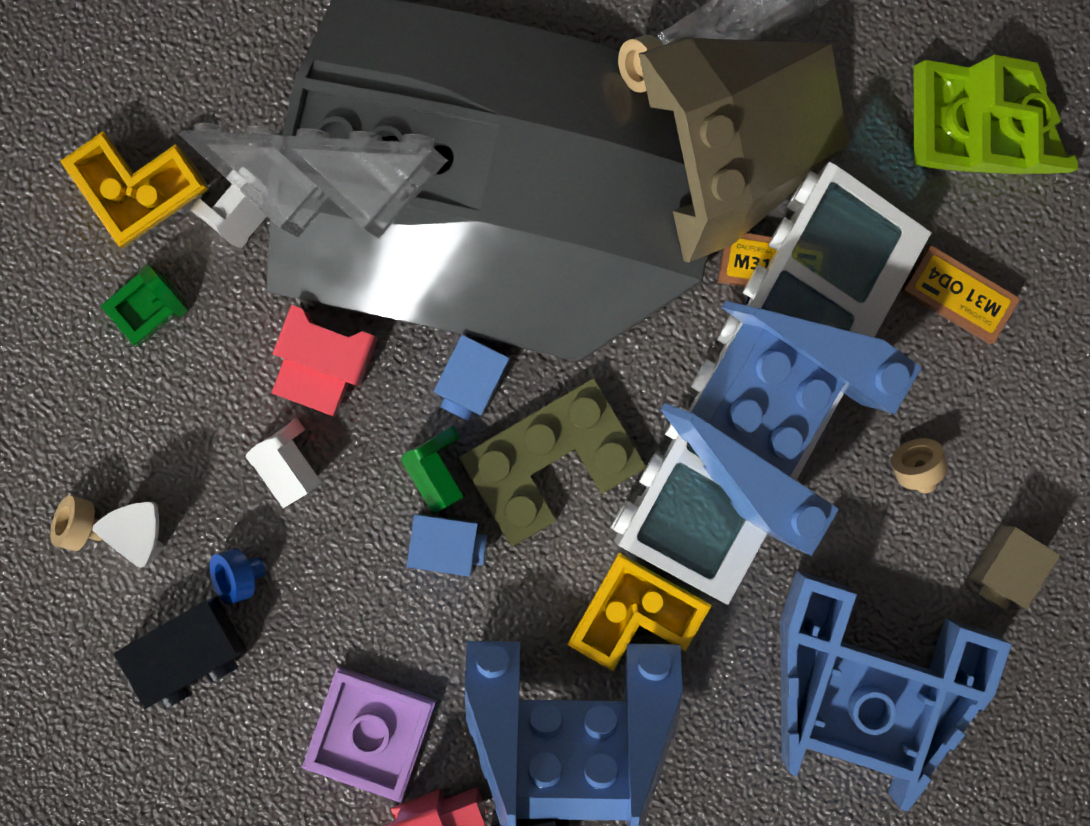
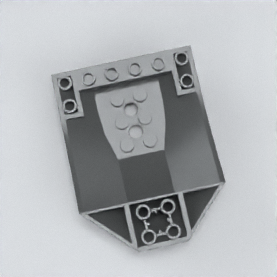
(556, 193)

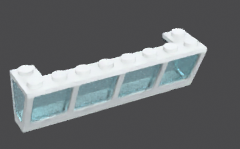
(832, 266)

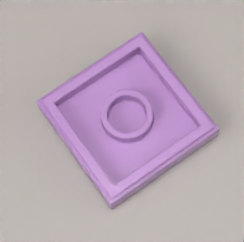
(369, 734)

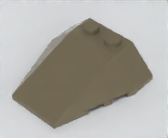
(747, 127)

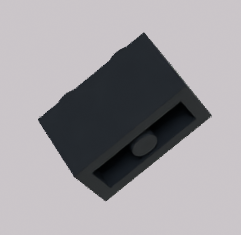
(181, 652)

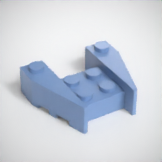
(769, 406)
(871, 704)
(572, 753)

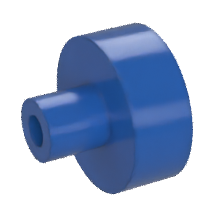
(235, 575)

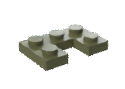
(572, 422)

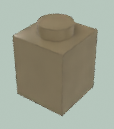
(1013, 568)

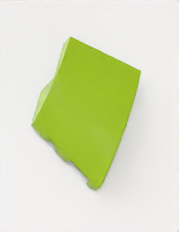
(987, 119)

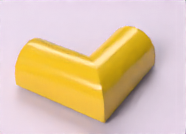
(131, 201)
(632, 598)

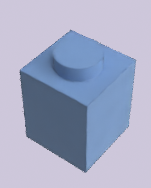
(470, 378)
(446, 545)

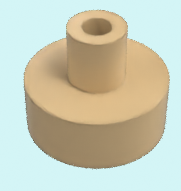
(629, 60)
(920, 464)
(73, 523)

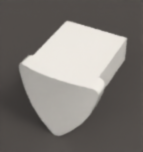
(231, 216)
(283, 465)
(132, 532)

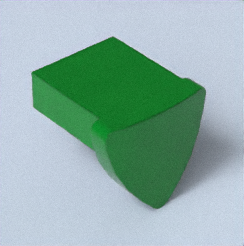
(144, 305)
(431, 473)

